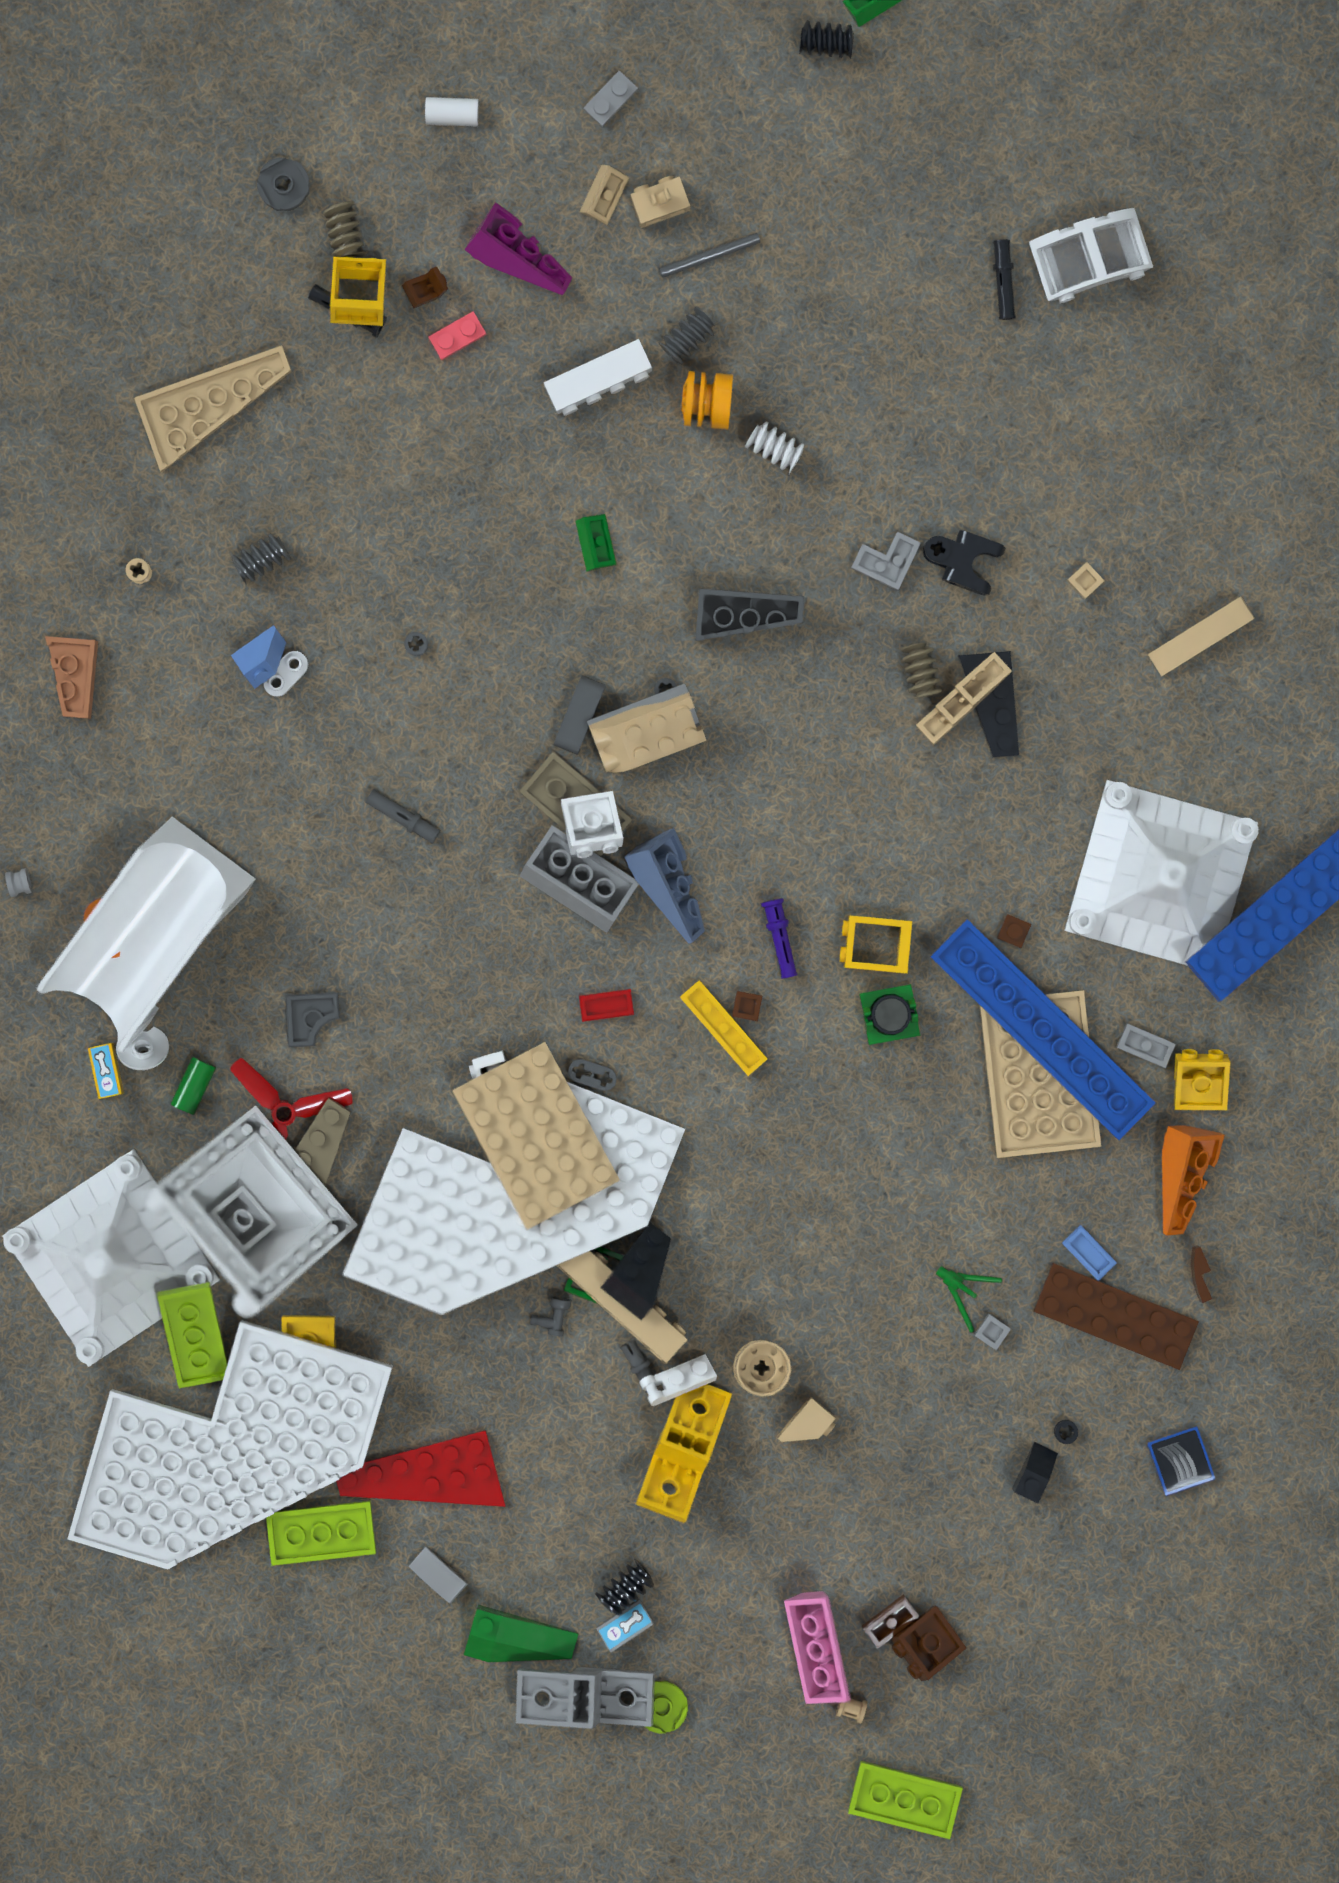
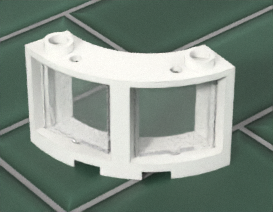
(1091, 254)

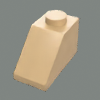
(808, 1423)

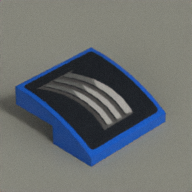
(1181, 1461)

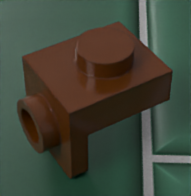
(425, 287)

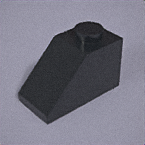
(1035, 1472)

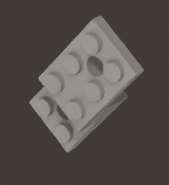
(585, 1697)

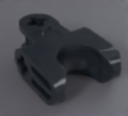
(958, 559)

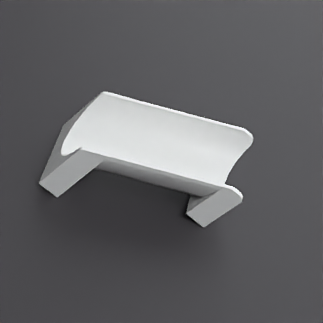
(156, 920)

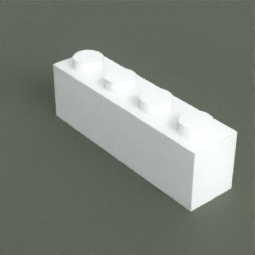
(598, 377)

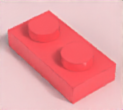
(457, 335)

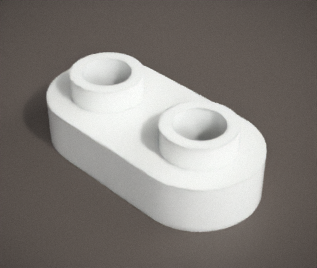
(286, 674)

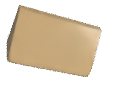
(604, 194)

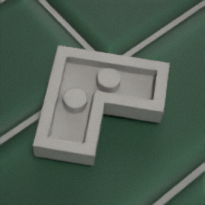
(887, 568)

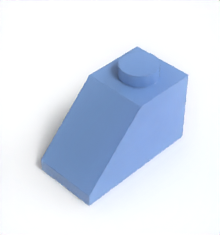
(260, 656)

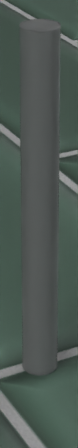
(709, 255)

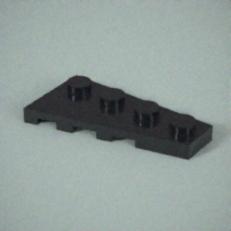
(998, 709)

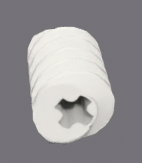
(775, 446)

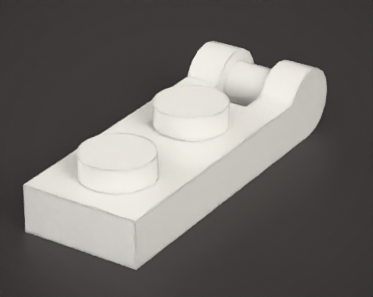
(678, 1380)

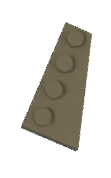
(323, 1139)

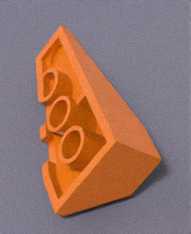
(1184, 1161)

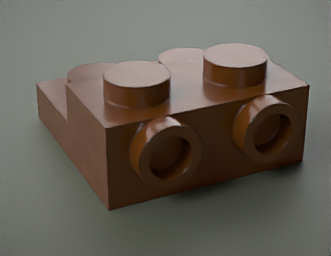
(927, 1644)

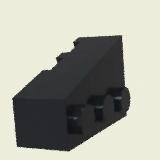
(639, 1272)

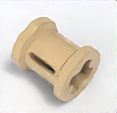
(136, 563)
(853, 1709)

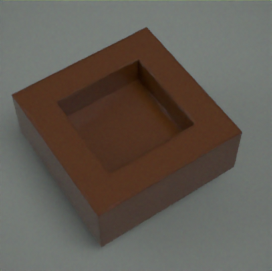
(1014, 931)
(747, 1006)

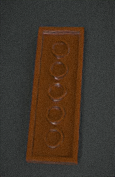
(1116, 1316)

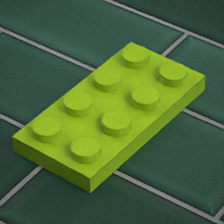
(193, 1334)
(321, 1533)
(905, 1799)

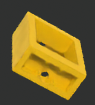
(357, 311)
(848, 930)

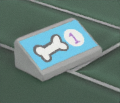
(625, 1627)

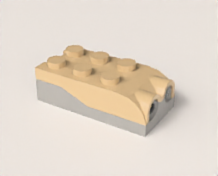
(647, 730)

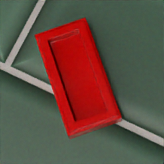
(606, 1005)

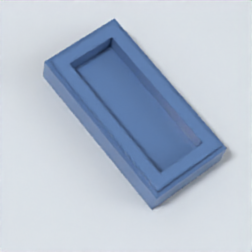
(1089, 1252)

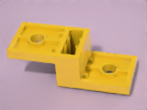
(683, 1452)

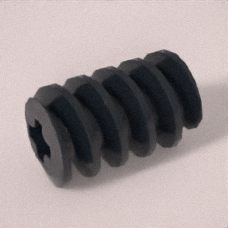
(826, 39)
(626, 1588)

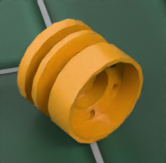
(707, 400)

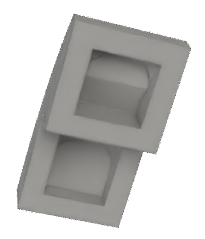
(438, 1575)

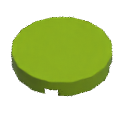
(669, 1699)

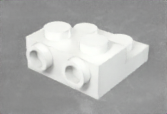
(592, 824)

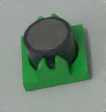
(891, 1014)

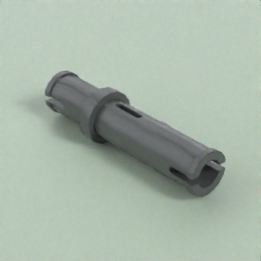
(403, 816)

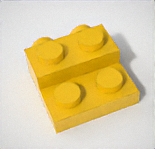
(1201, 1080)
(312, 1328)

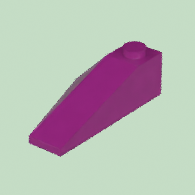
(504, 248)

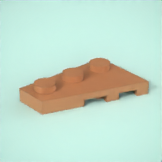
(75, 674)

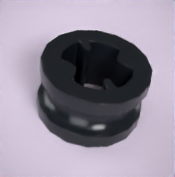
(1064, 1423)

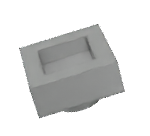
(992, 1331)

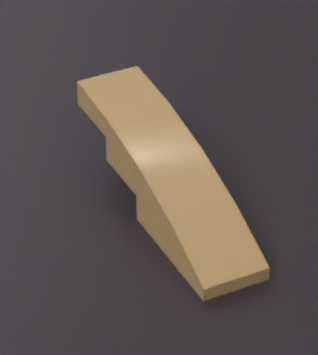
(1201, 636)
(963, 698)

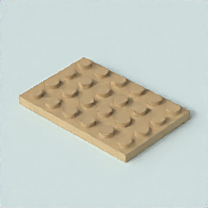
(1026, 1102)
(535, 1136)

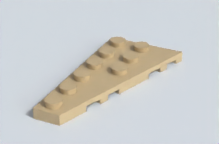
(195, 408)

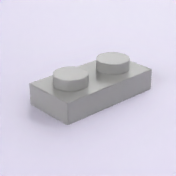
(610, 98)
(1145, 1045)

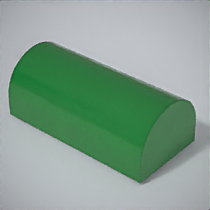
(193, 1085)

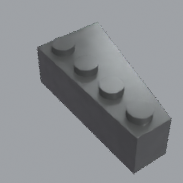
(744, 612)

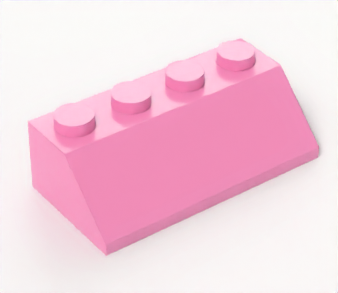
(816, 1648)

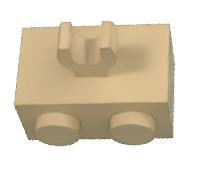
(659, 201)

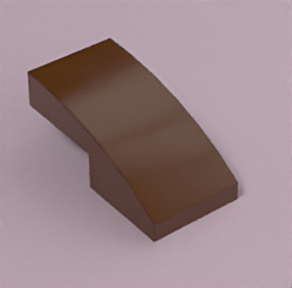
(1199, 1267)

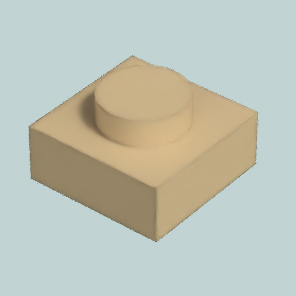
(1085, 580)

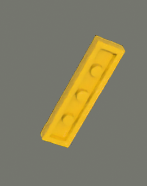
(723, 1028)

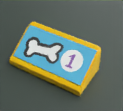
(106, 1070)

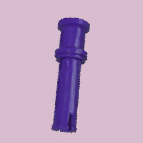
(777, 925)

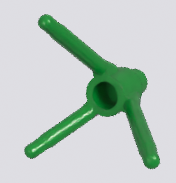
(955, 1281)

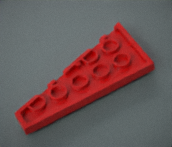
(441, 1472)

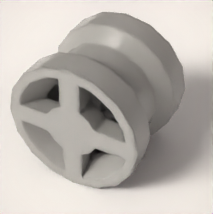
(18, 882)

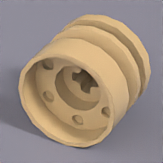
(772, 1379)

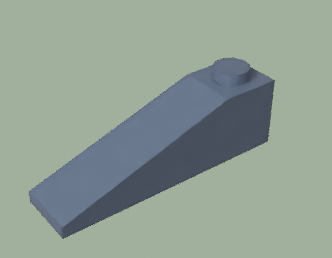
(660, 874)

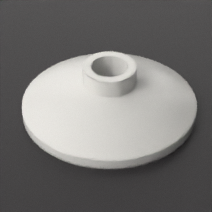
(153, 1042)

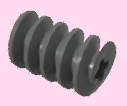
(688, 335)
(260, 557)

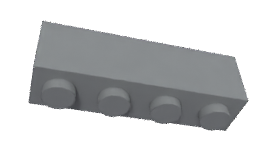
(581, 884)

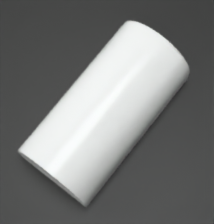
(451, 111)

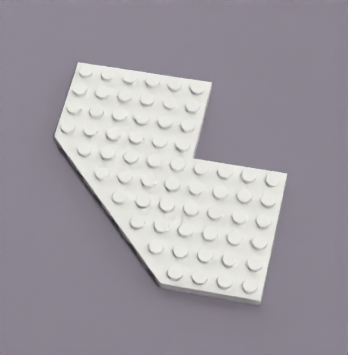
(451, 1235)
(280, 1429)

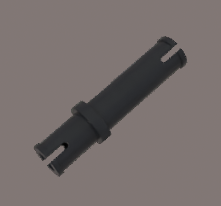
(1004, 279)

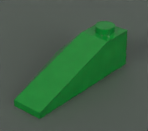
(508, 1637)

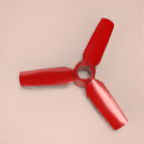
(268, 1097)

